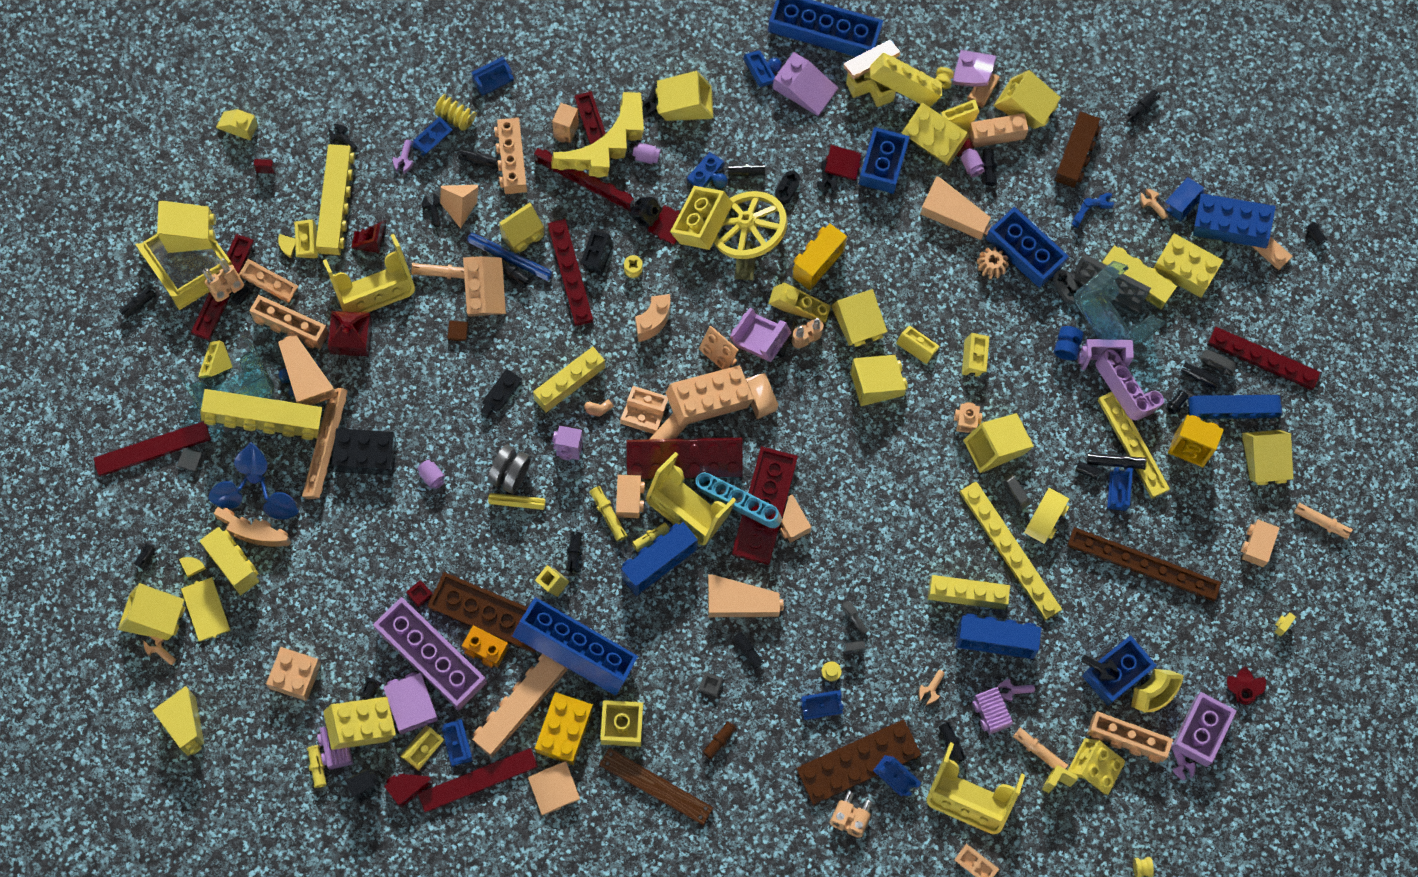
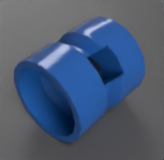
(1068, 344)

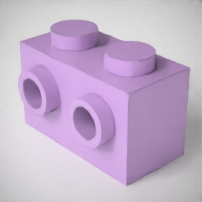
(568, 443)

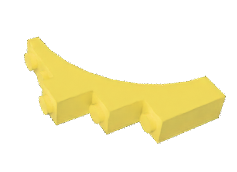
(612, 145)

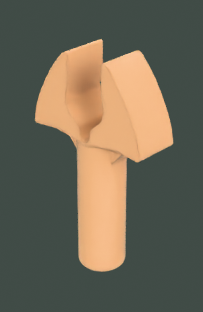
(1153, 203)
(159, 650)
(931, 688)

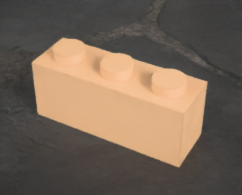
(998, 130)

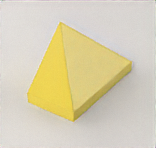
(962, 114)
(215, 360)

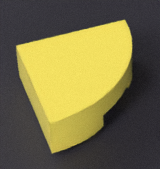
(287, 245)
(192, 566)

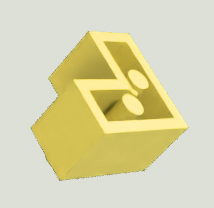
(864, 84)

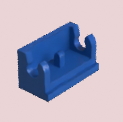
(492, 76)
(431, 136)
(1184, 199)
(1119, 489)
(821, 705)
(457, 743)
(896, 776)

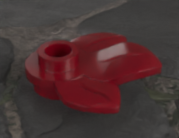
(1245, 683)

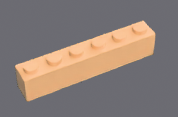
(518, 705)

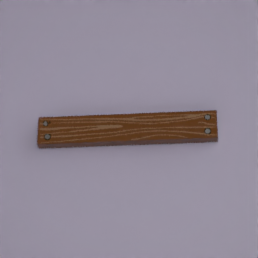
(656, 786)

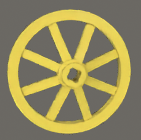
(748, 222)

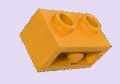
(485, 647)

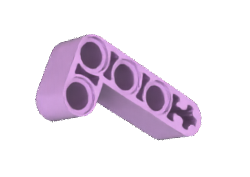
(1125, 388)

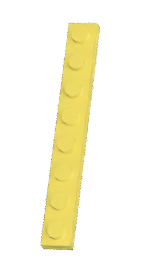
(1010, 551)

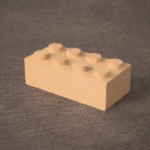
(709, 395)

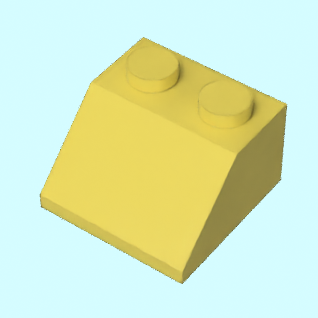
(521, 228)

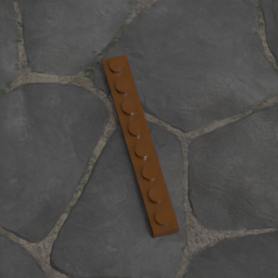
(1144, 564)

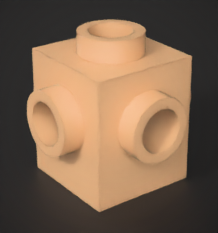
(967, 417)

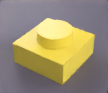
(1283, 623)

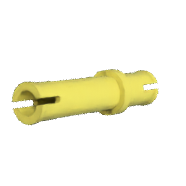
(606, 510)

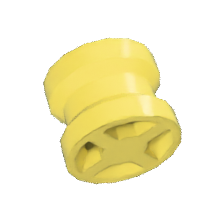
(944, 76)
(633, 271)
(1143, 867)

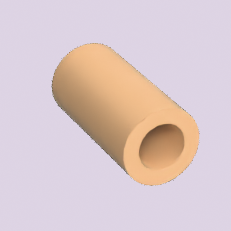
(669, 429)

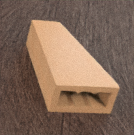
(954, 210)
(306, 378)
(739, 599)

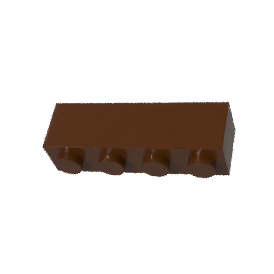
(1077, 149)

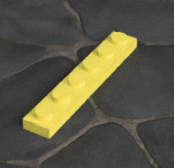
(1133, 444)

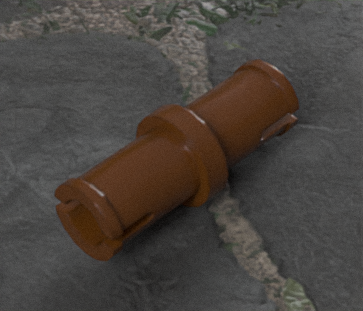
(719, 740)

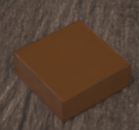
(457, 331)

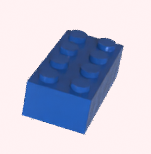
(1234, 220)
(1027, 247)
(659, 558)
(998, 636)

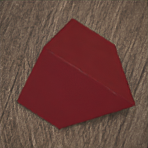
(369, 238)

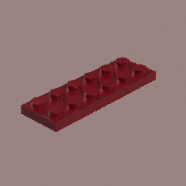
(695, 456)
(771, 484)

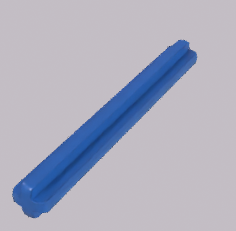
(509, 256)

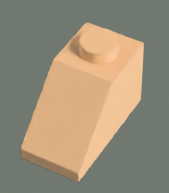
(794, 523)

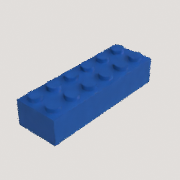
(825, 26)
(575, 646)

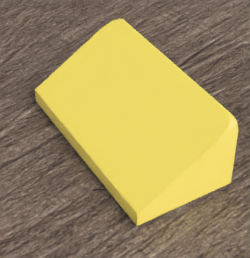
(306, 239)
(917, 344)
(422, 747)

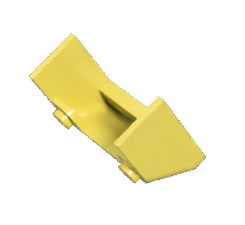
(377, 289)
(681, 504)
(971, 802)

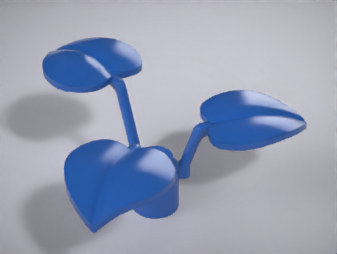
(254, 464)

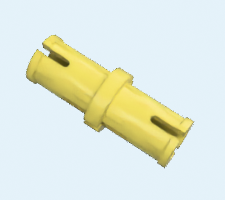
(647, 539)
(316, 766)

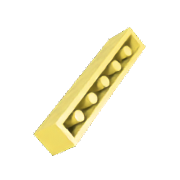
(334, 200)

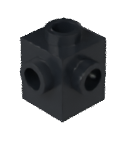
(646, 211)

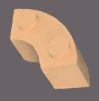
(653, 319)

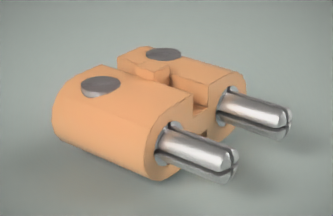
(224, 282)
(807, 333)
(851, 818)

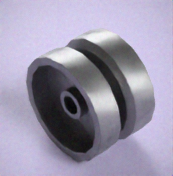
(509, 469)

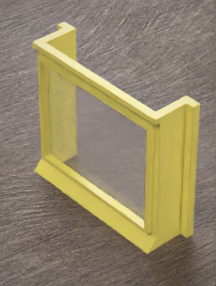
(182, 271)

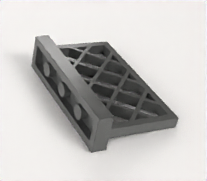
(1131, 292)

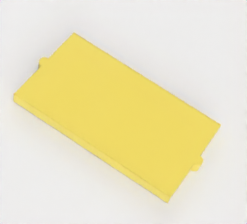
(205, 609)

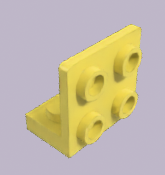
(1097, 764)

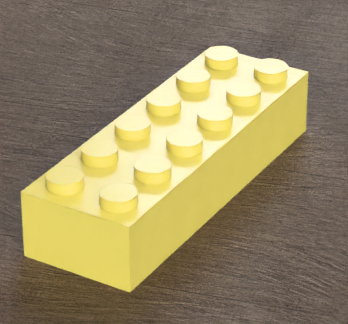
(260, 414)

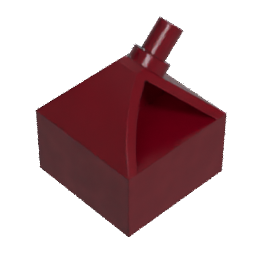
(350, 333)

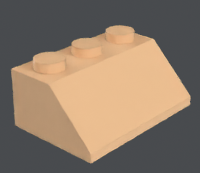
(484, 286)

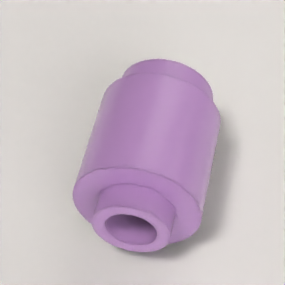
(646, 153)
(972, 162)
(431, 474)

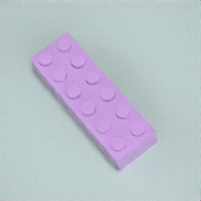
(430, 653)

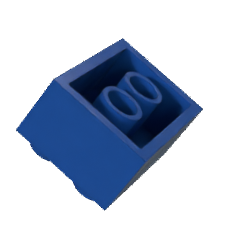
(883, 160)
(1132, 666)

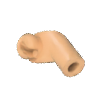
(596, 409)

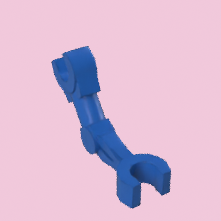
(1088, 203)

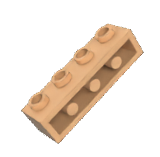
(511, 156)
(289, 322)
(1129, 736)

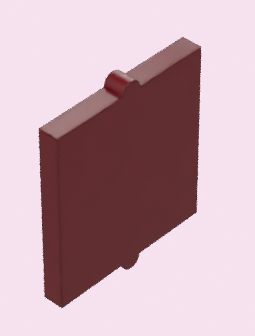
(843, 162)
(664, 224)

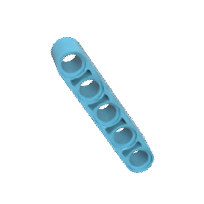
(743, 507)

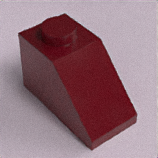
(406, 787)

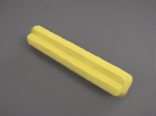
(517, 501)

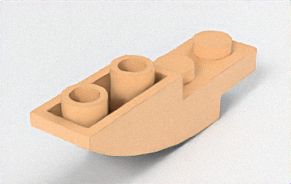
(256, 533)

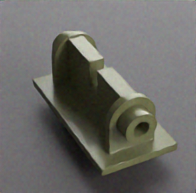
(745, 267)

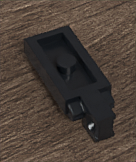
(500, 393)

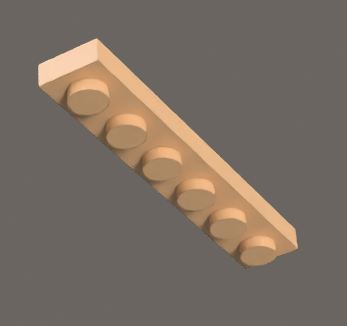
(324, 445)

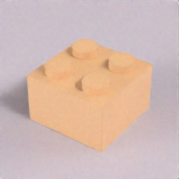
(293, 674)

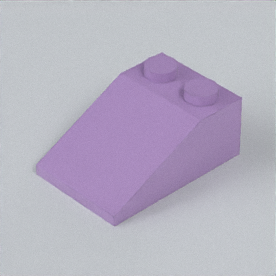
(804, 84)

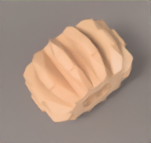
(995, 258)

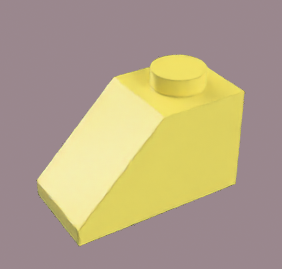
(238, 123)

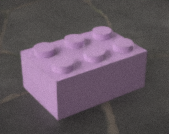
(1203, 729)

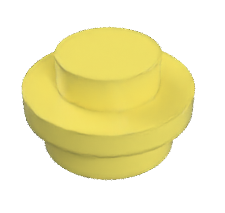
(831, 671)

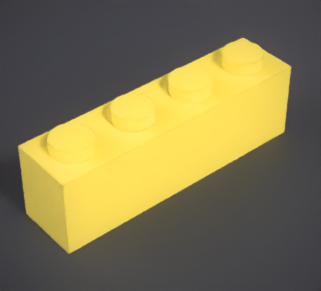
(905, 79)
(1161, 287)
(569, 379)
(968, 592)

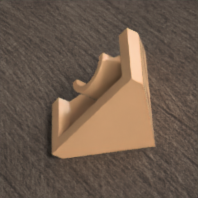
(459, 201)

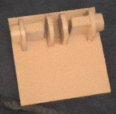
(718, 349)

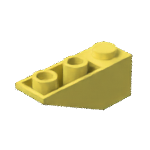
(798, 302)

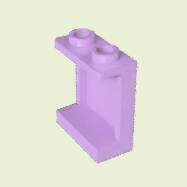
(760, 335)
(1096, 347)
(410, 703)

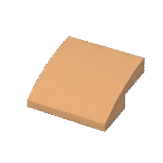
(644, 410)
(553, 788)

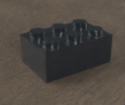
(364, 452)

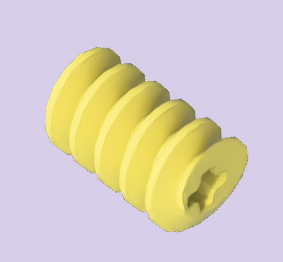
(453, 113)

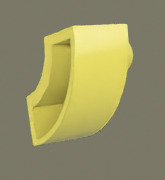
(1047, 514)
(1157, 691)

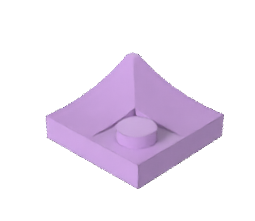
(974, 69)

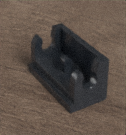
(597, 252)

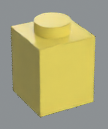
(552, 581)

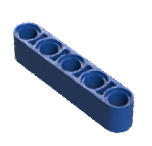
(1235, 406)

